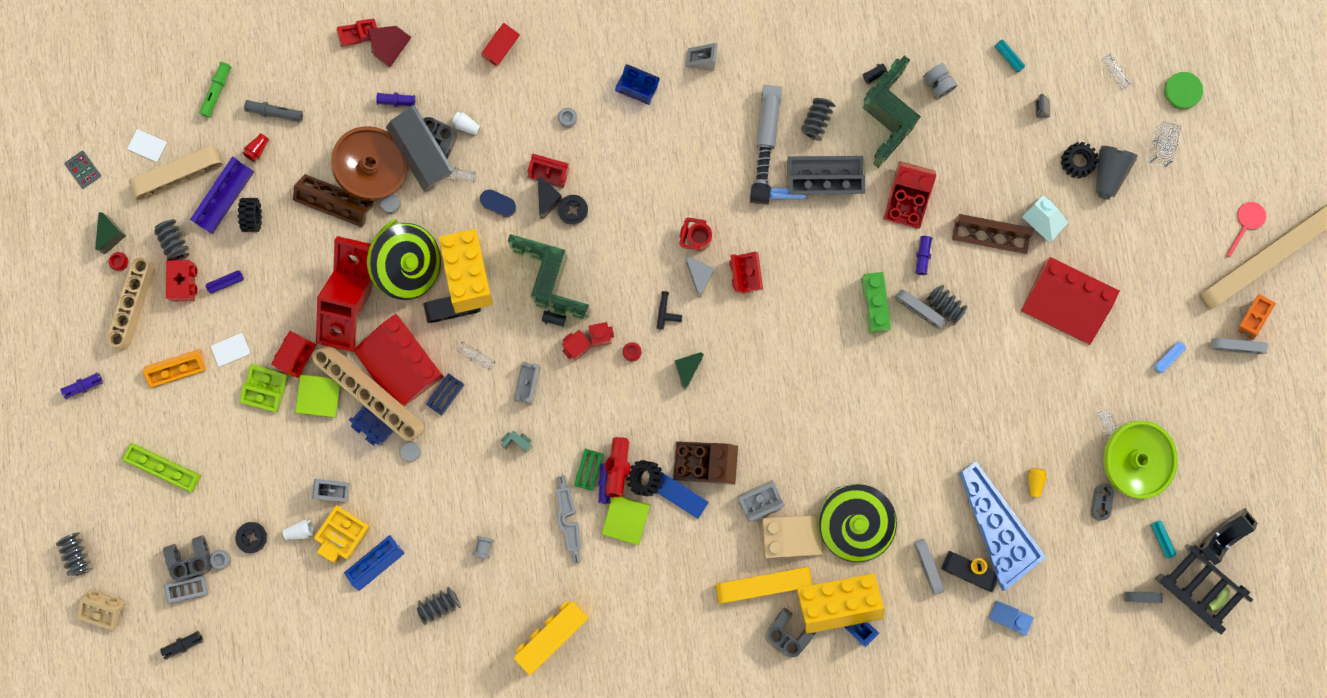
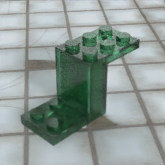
(890, 110)
(549, 276)

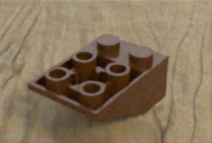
(705, 462)

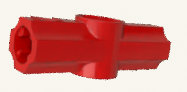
(617, 467)

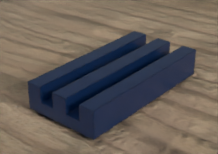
(446, 392)

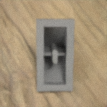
(702, 57)
(699, 273)
(330, 490)

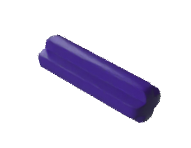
(224, 281)

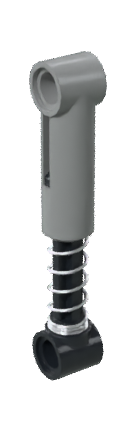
(766, 142)

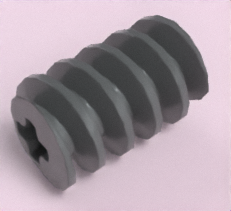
(816, 118)
(170, 240)
(947, 304)
(73, 555)
(438, 605)

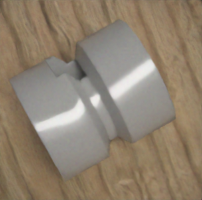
(940, 81)

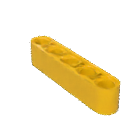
(763, 585)

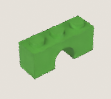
(875, 293)

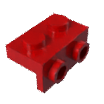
(746, 272)

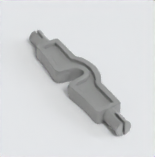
(570, 529)

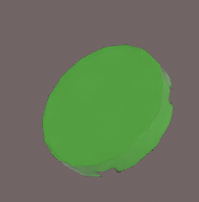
(1183, 90)

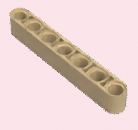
(377, 394)

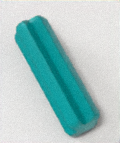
(1009, 55)
(1163, 539)

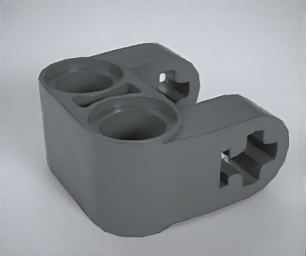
(439, 128)
(174, 561)
(781, 645)

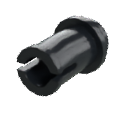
(874, 73)
(553, 318)

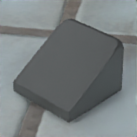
(1042, 106)

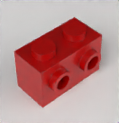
(293, 354)

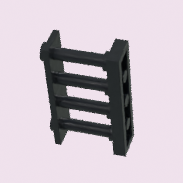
(1200, 607)

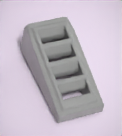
(169, 595)

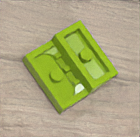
(264, 388)
(317, 396)
(626, 519)

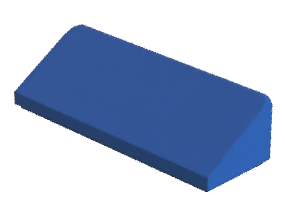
(682, 496)
(374, 563)

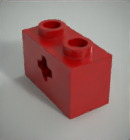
(175, 272)

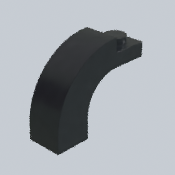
(1227, 534)

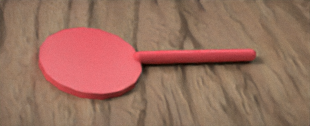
(1251, 216)

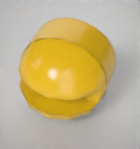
(974, 566)

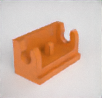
(1256, 316)

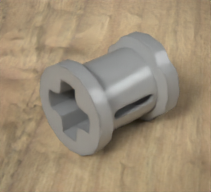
(483, 547)

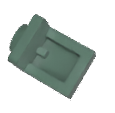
(522, 440)

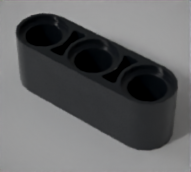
(442, 310)
(961, 568)

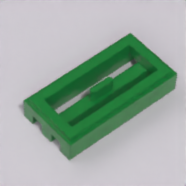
(593, 454)

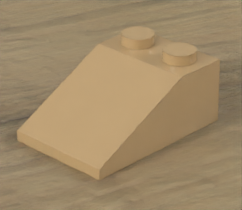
(791, 536)

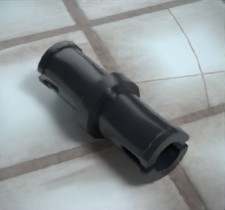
(181, 645)

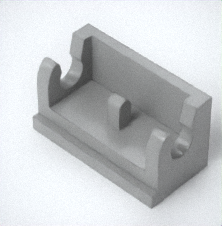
(527, 382)

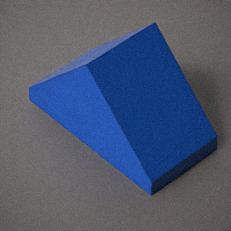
(863, 633)

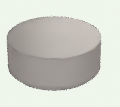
(567, 117)
(390, 204)
(410, 451)
(220, 559)

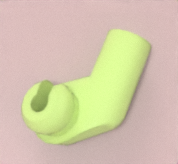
(1220, 601)

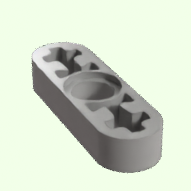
(920, 309)
(1239, 346)
(928, 567)

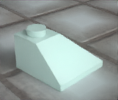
(1045, 218)

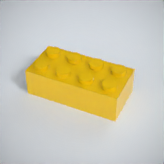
(465, 270)
(840, 603)
(548, 640)

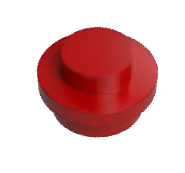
(118, 261)
(632, 351)

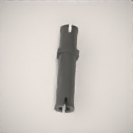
(274, 111)

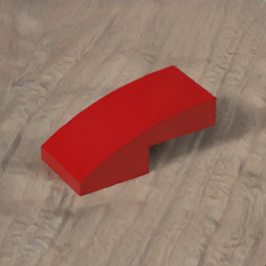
(356, 32)

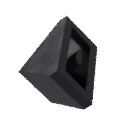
(548, 198)

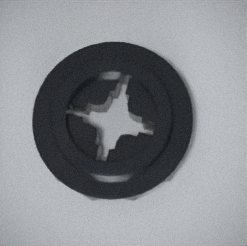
(573, 200)
(244, 542)

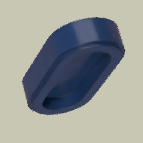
(498, 203)

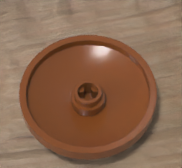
(368, 164)

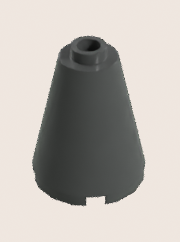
(1112, 170)

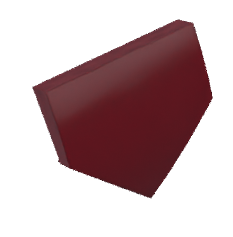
(387, 43)

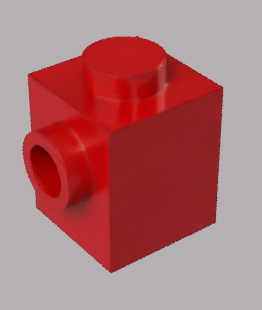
(601, 334)
(576, 345)

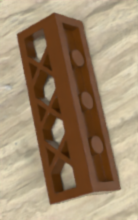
(330, 202)
(995, 227)

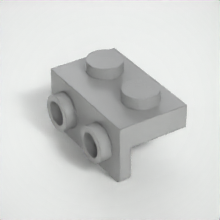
(761, 501)

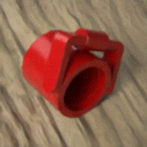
(698, 236)

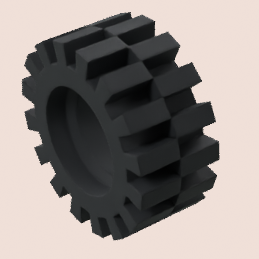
(1087, 152)
(249, 214)
(654, 478)

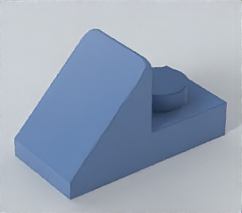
(1011, 618)

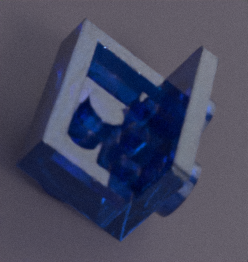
(637, 84)
(371, 425)

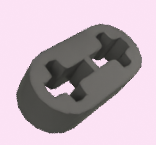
(1097, 501)
(1147, 597)

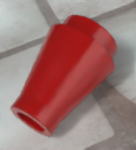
(255, 148)

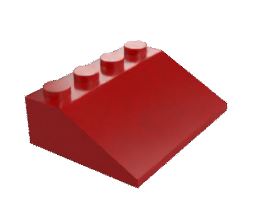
(1069, 300)
(398, 361)

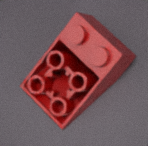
(909, 194)

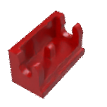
(500, 44)
(550, 170)

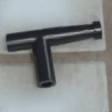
(662, 315)

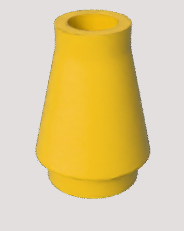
(1037, 480)

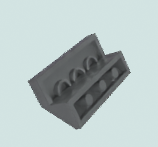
(419, 148)
(825, 175)

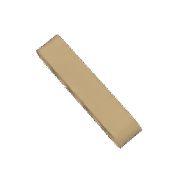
(175, 173)
(128, 294)

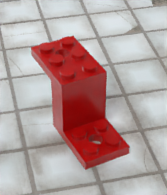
(343, 295)

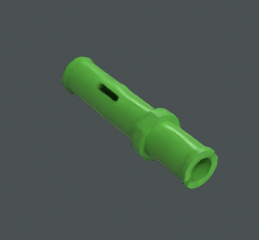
(214, 91)

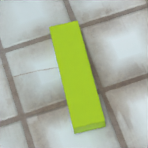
(161, 467)

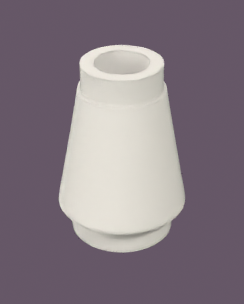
(465, 123)
(300, 530)

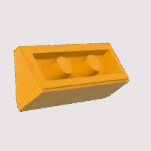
(174, 368)

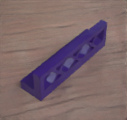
(222, 195)

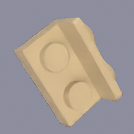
(100, 610)

